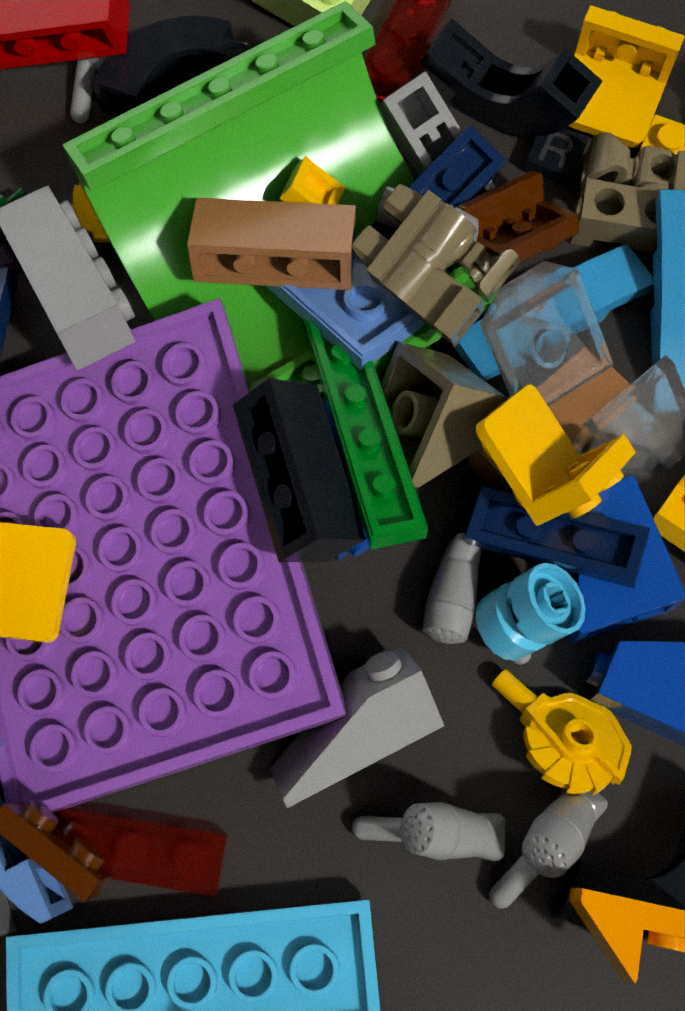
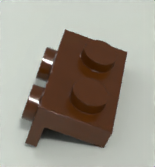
(520, 218)

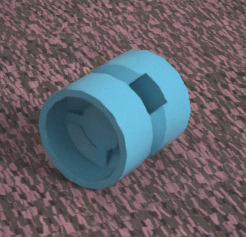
(530, 612)

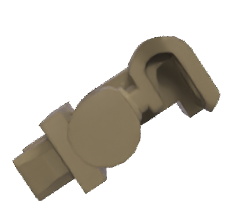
(626, 207)
(419, 252)

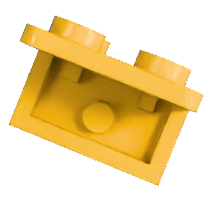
(634, 69)
(543, 463)
(33, 580)

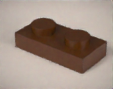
(71, 863)

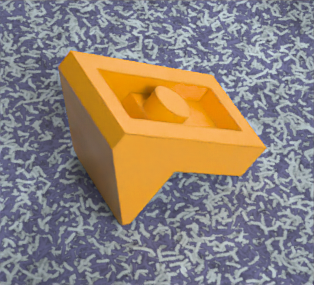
(619, 926)

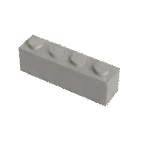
(66, 278)

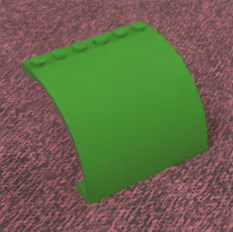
(239, 139)

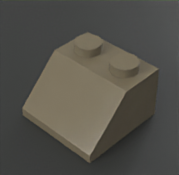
(435, 409)

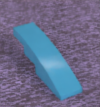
(609, 283)
(668, 312)

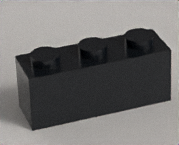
(298, 472)

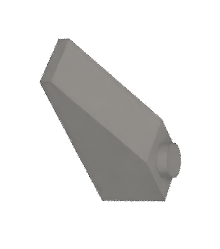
(421, 123)
(385, 711)

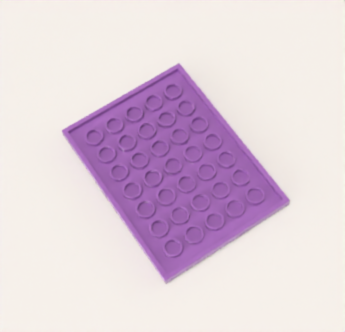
(175, 607)

